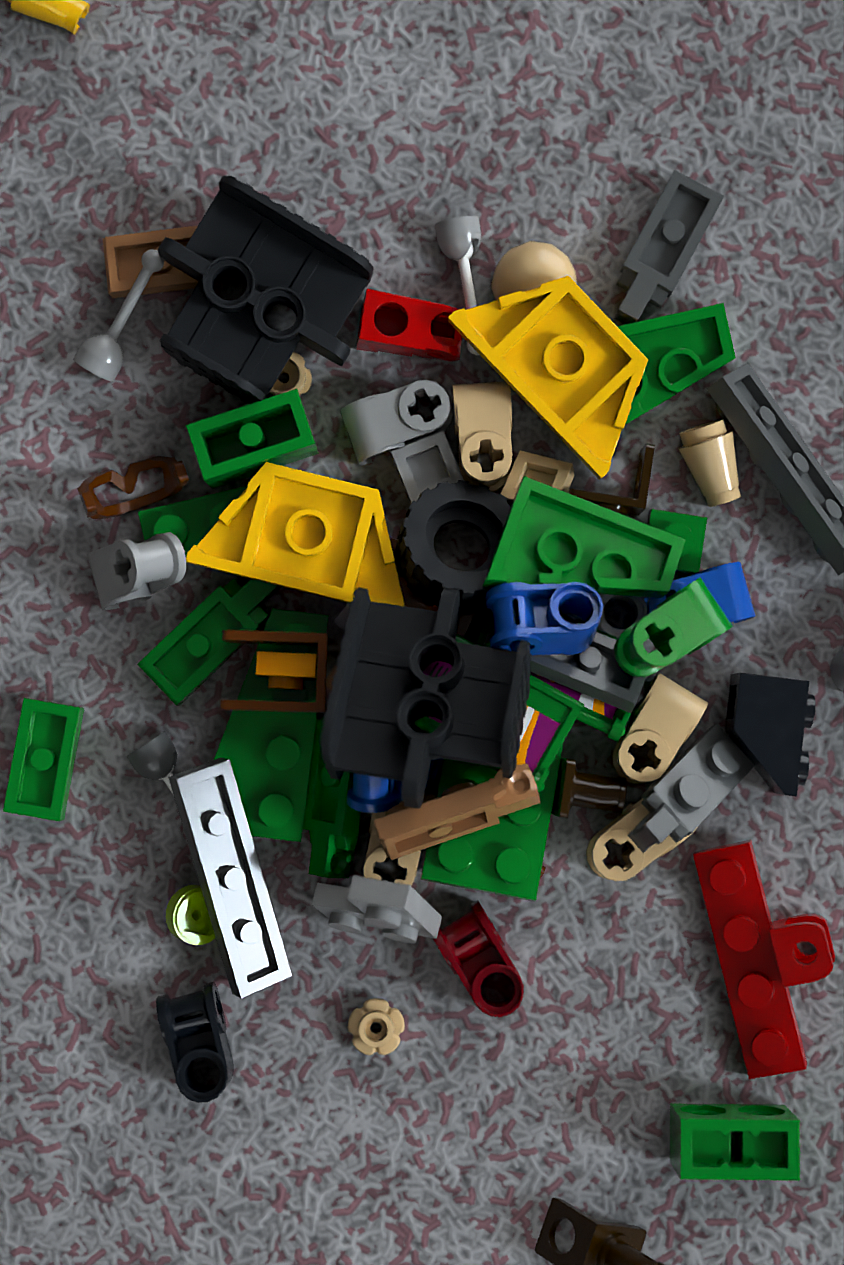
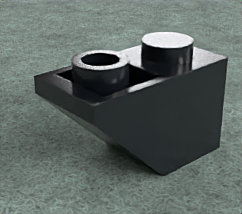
(768, 725)

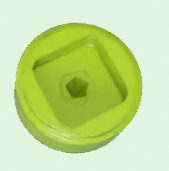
(189, 917)

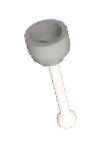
(460, 240)

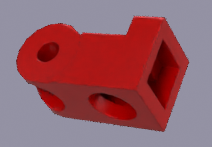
(407, 327)

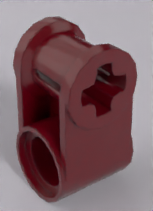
(478, 958)

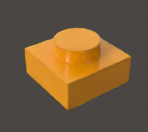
(286, 669)

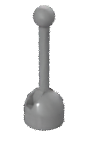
(102, 352)

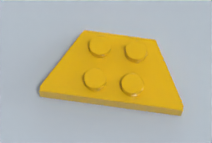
(561, 362)
(305, 537)

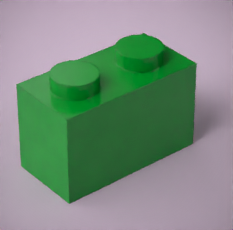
(245, 438)

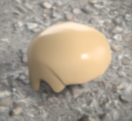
(530, 267)

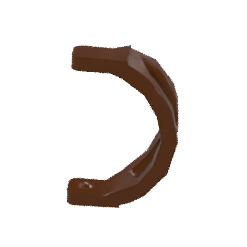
(174, 480)

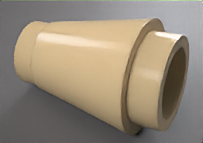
(712, 461)

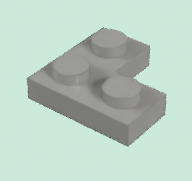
(380, 905)

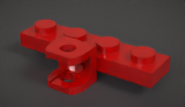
(760, 957)

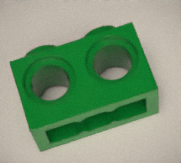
(734, 1142)

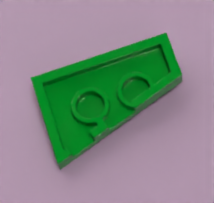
(679, 353)
(569, 540)

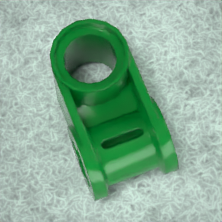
(675, 628)

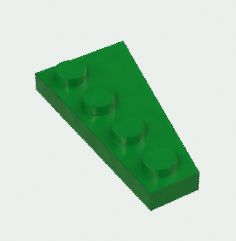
(274, 748)

